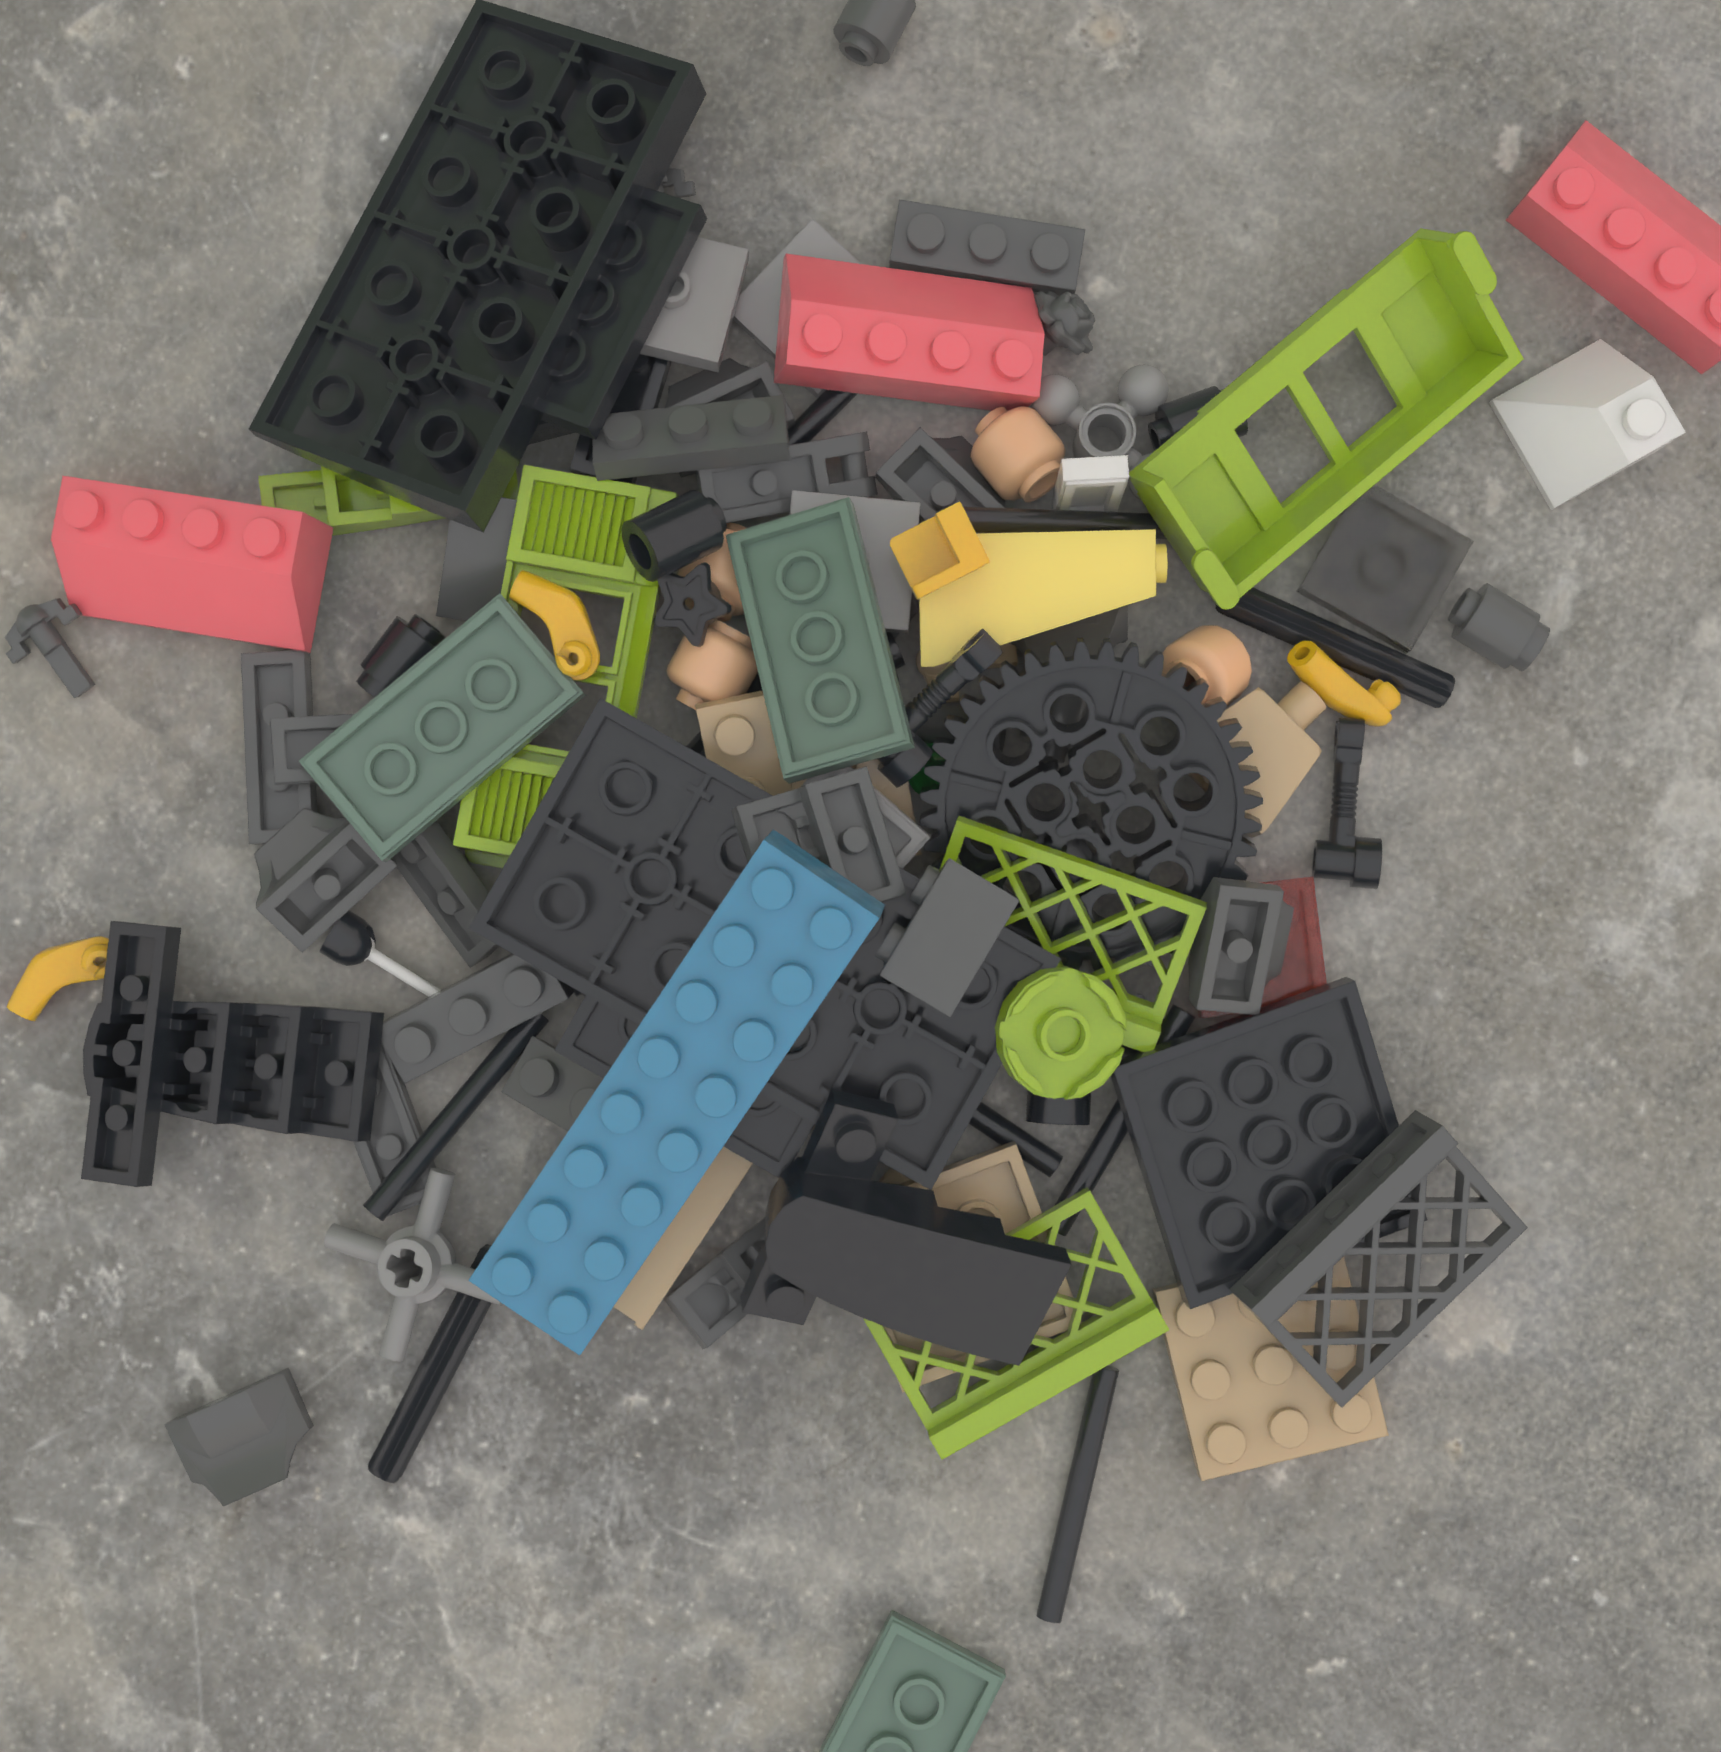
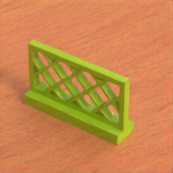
(1142, 1016)
(1056, 1361)

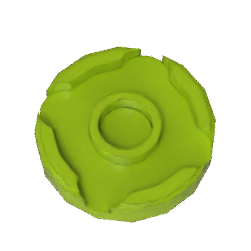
(1060, 1033)

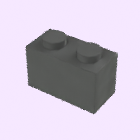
(946, 936)

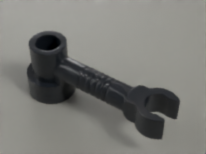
(964, 667)
(1345, 854)

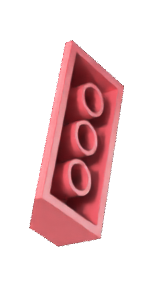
(1630, 242)
(907, 335)
(191, 562)

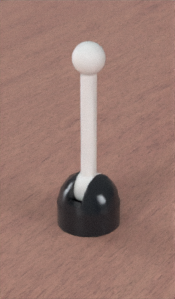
(354, 941)

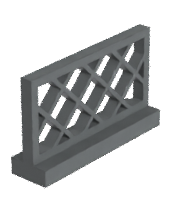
(1355, 1211)

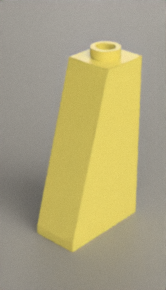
(1039, 585)

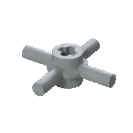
(400, 1274)

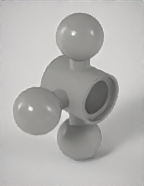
(1139, 394)

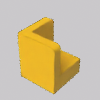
(939, 550)

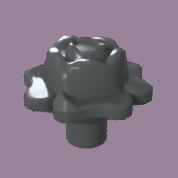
(1065, 322)

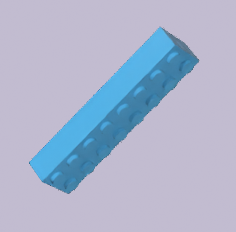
(677, 1091)

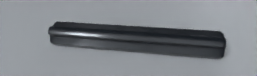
(1343, 646)
(429, 1384)

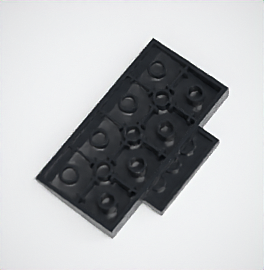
(496, 267)
(625, 878)

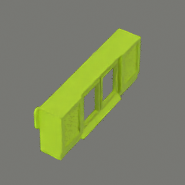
(1436, 349)
(572, 536)

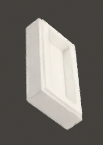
(1091, 483)

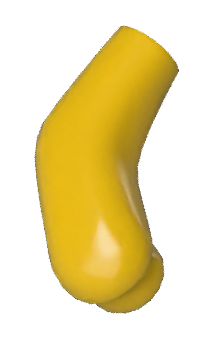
(566, 620)
(1339, 689)
(57, 968)

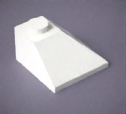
(1585, 421)

